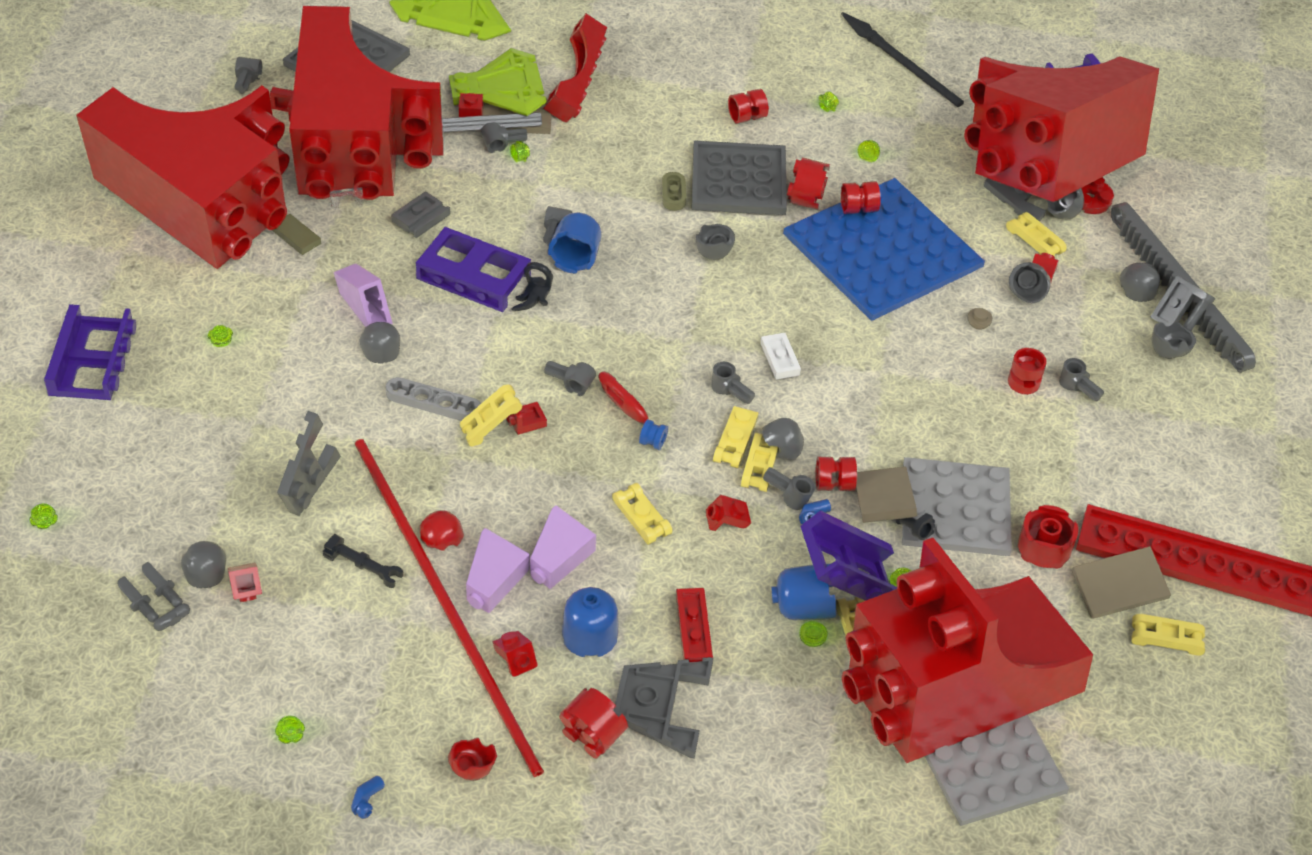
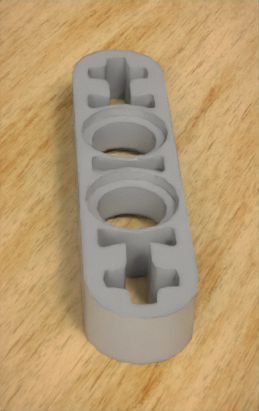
(435, 397)

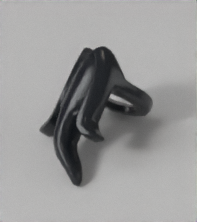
(536, 289)

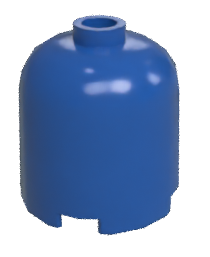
(575, 242)
(803, 595)
(590, 622)

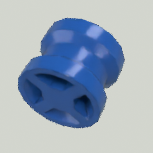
(653, 434)

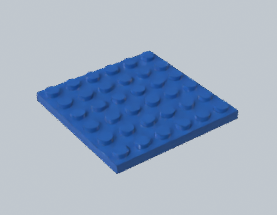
(886, 254)

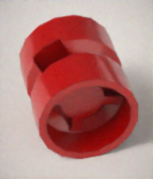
(748, 105)
(860, 197)
(1027, 371)
(845, 476)

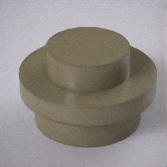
(979, 318)

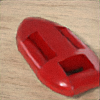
(622, 397)

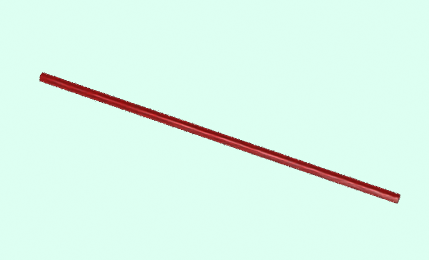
(450, 611)

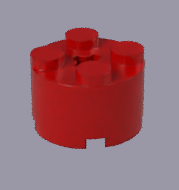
(809, 183)
(1047, 537)
(592, 721)

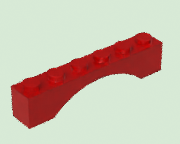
(567, 96)

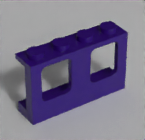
(465, 276)
(71, 354)
(852, 551)

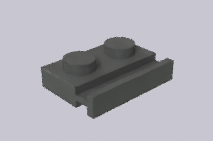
(420, 214)

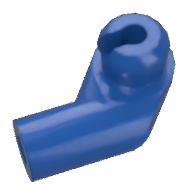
(812, 508)
(362, 795)

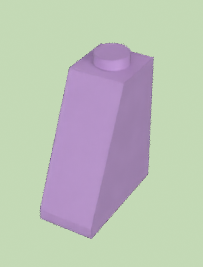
(363, 294)
(560, 548)
(494, 570)

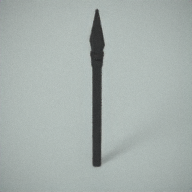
(865, 30)

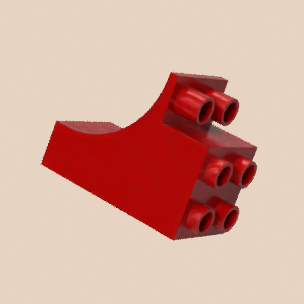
(353, 114)
(1059, 125)
(194, 174)
(956, 658)

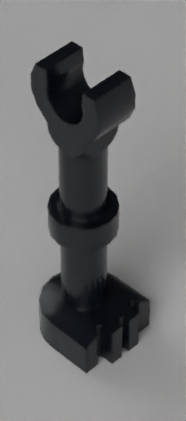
(921, 527)
(335, 547)

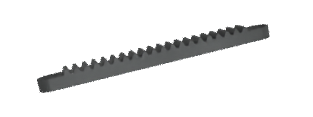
(1157, 255)

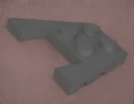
(1015, 198)
(306, 474)
(648, 699)

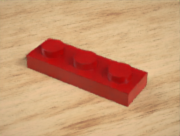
(693, 624)

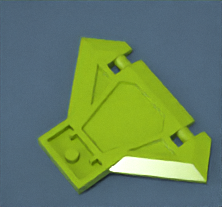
(454, 16)
(506, 82)

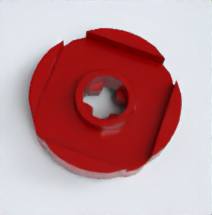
(1102, 197)

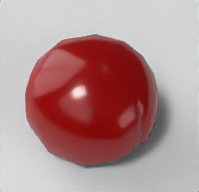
(441, 530)
(472, 759)

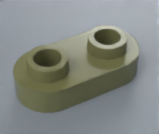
(674, 191)

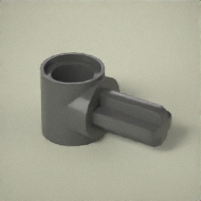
(247, 72)
(497, 137)
(552, 218)
(576, 377)
(1077, 378)
(728, 382)
(796, 490)

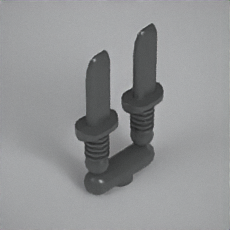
(162, 588)

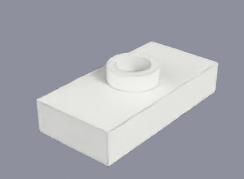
(780, 356)

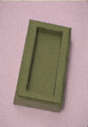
(297, 235)

